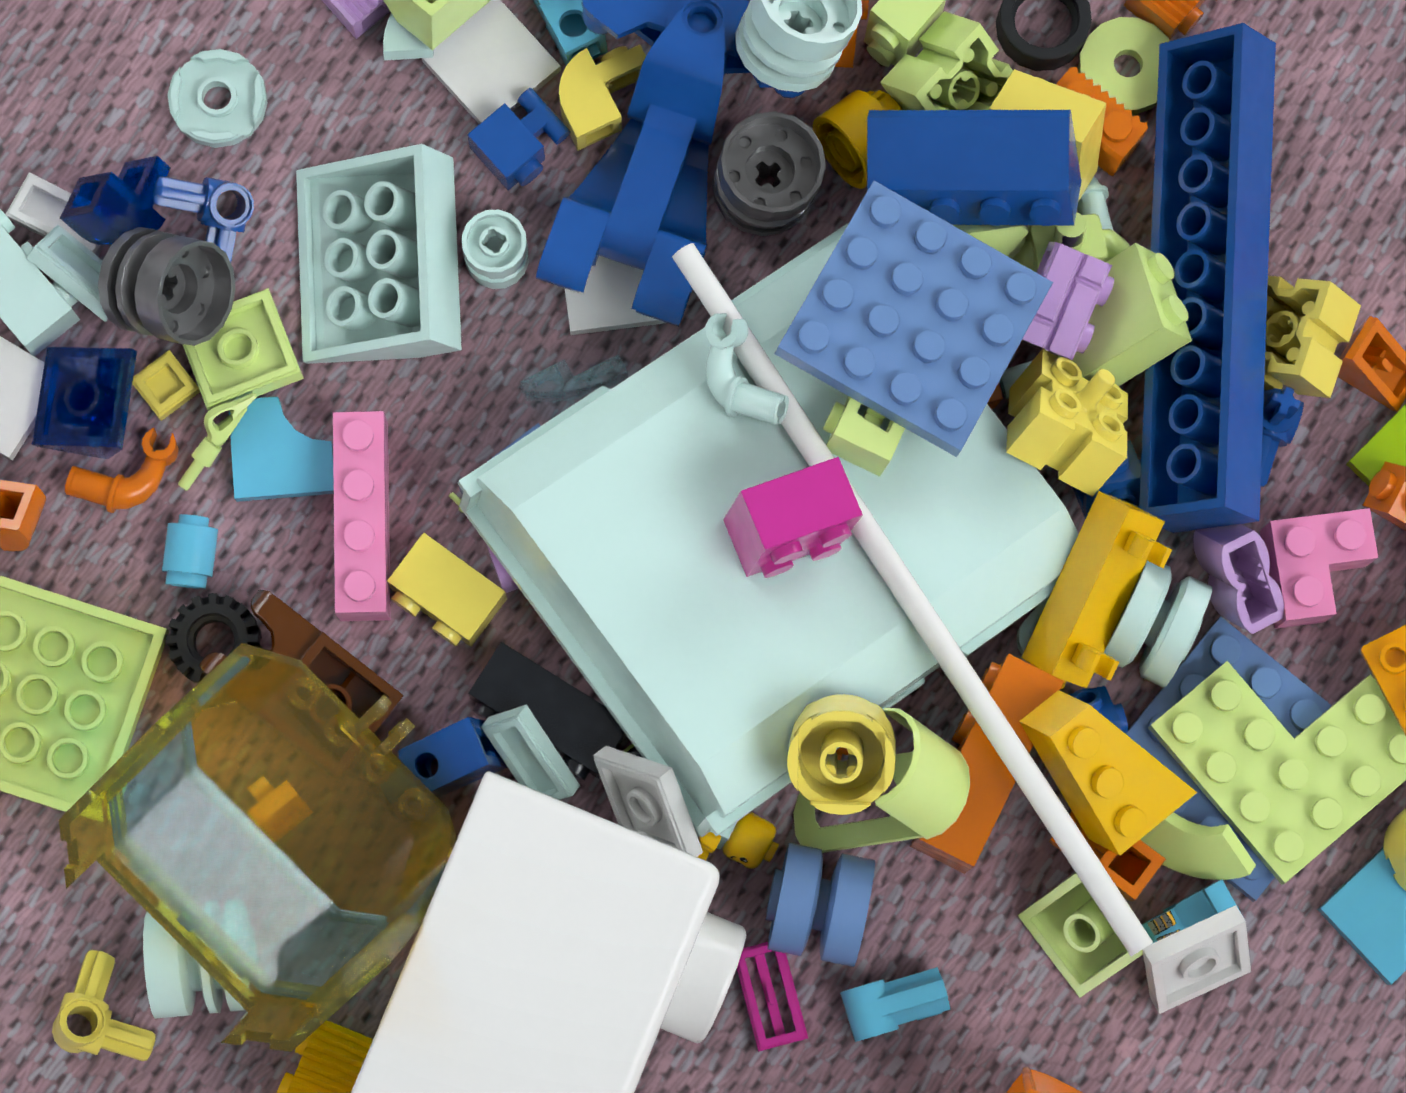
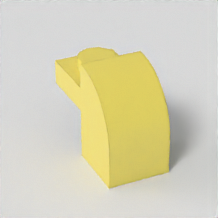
(587, 91)

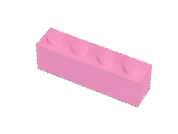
(361, 516)

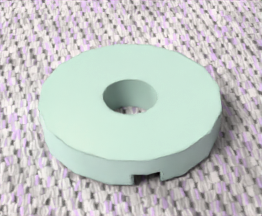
(224, 125)

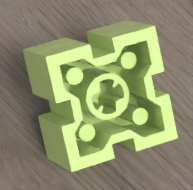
(951, 70)

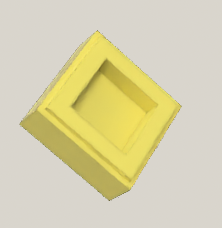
(165, 385)

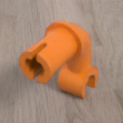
(124, 491)

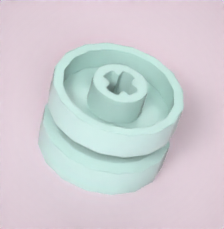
(1163, 625)

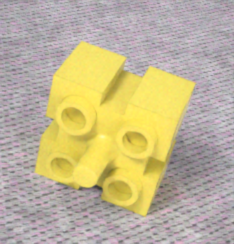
(1303, 334)
(1068, 421)

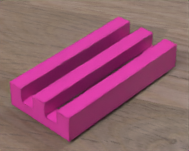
(780, 1038)

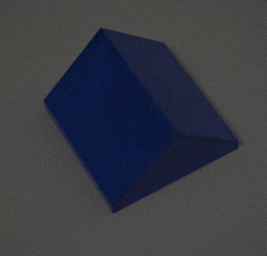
(84, 400)

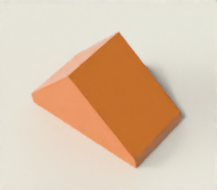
(1375, 364)

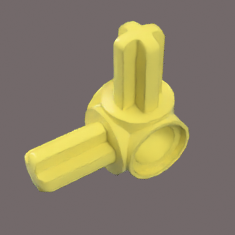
(88, 1002)

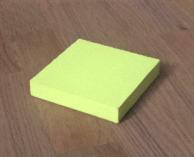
(245, 354)

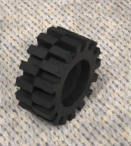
(197, 615)

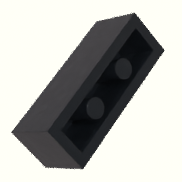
(569, 717)

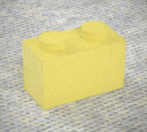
(446, 591)

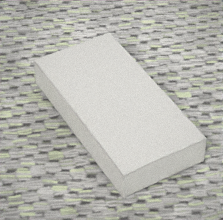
(40, 207)

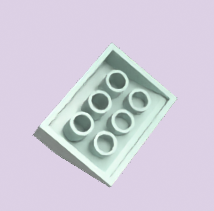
(379, 257)

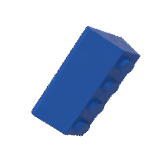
(979, 164)

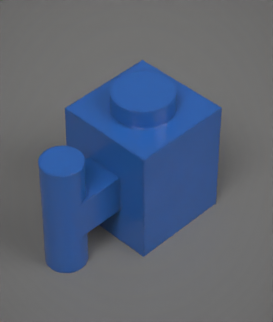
(511, 145)

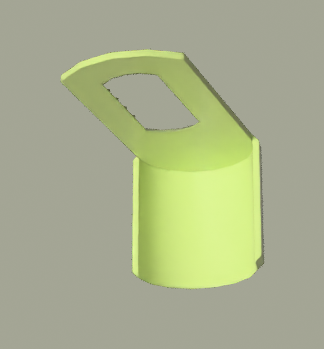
(923, 804)

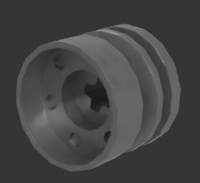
(763, 147)
(166, 286)

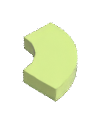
(1200, 849)

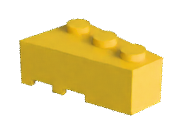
(1102, 772)

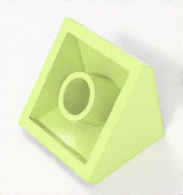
(1076, 935)

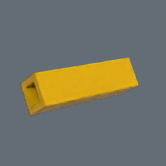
(1094, 591)

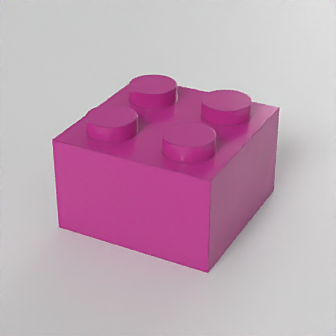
(793, 518)

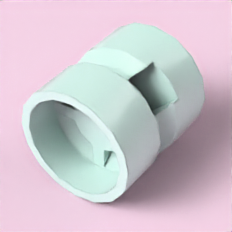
(495, 249)

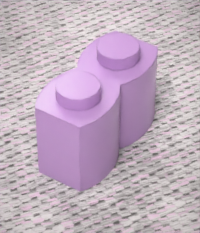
(1239, 576)

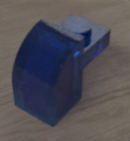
(110, 205)

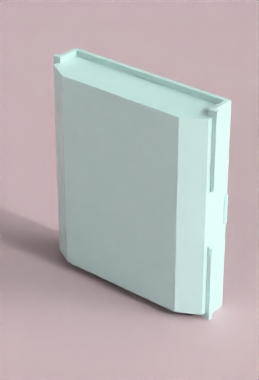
(629, 564)

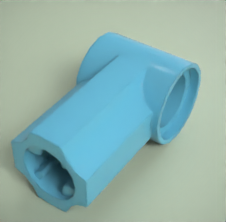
(884, 1006)

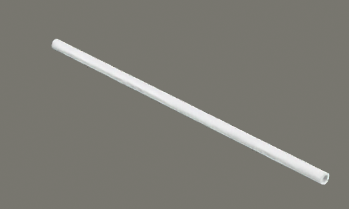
(929, 625)

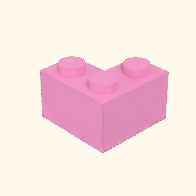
(1307, 551)

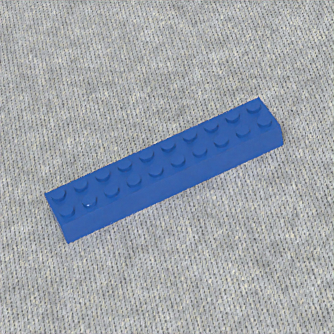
(1214, 230)

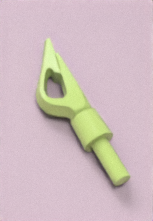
(217, 435)

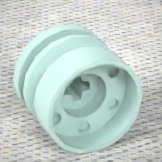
(795, 41)
(175, 976)

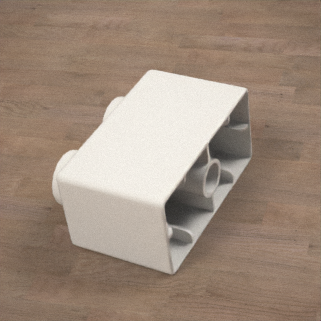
(552, 956)

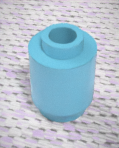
(189, 552)

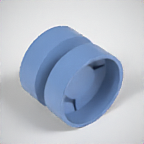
(806, 901)

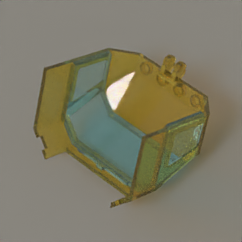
(270, 840)

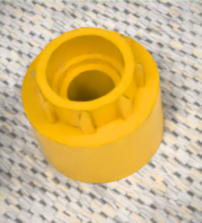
(844, 133)

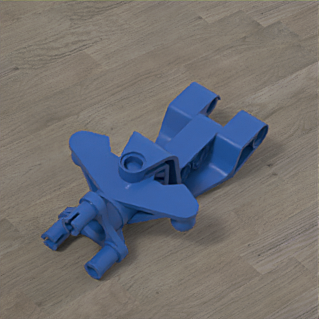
(652, 181)

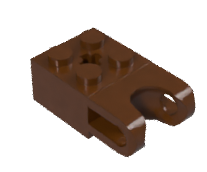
(328, 660)

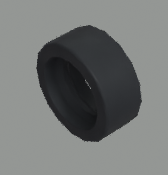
(1042, 58)

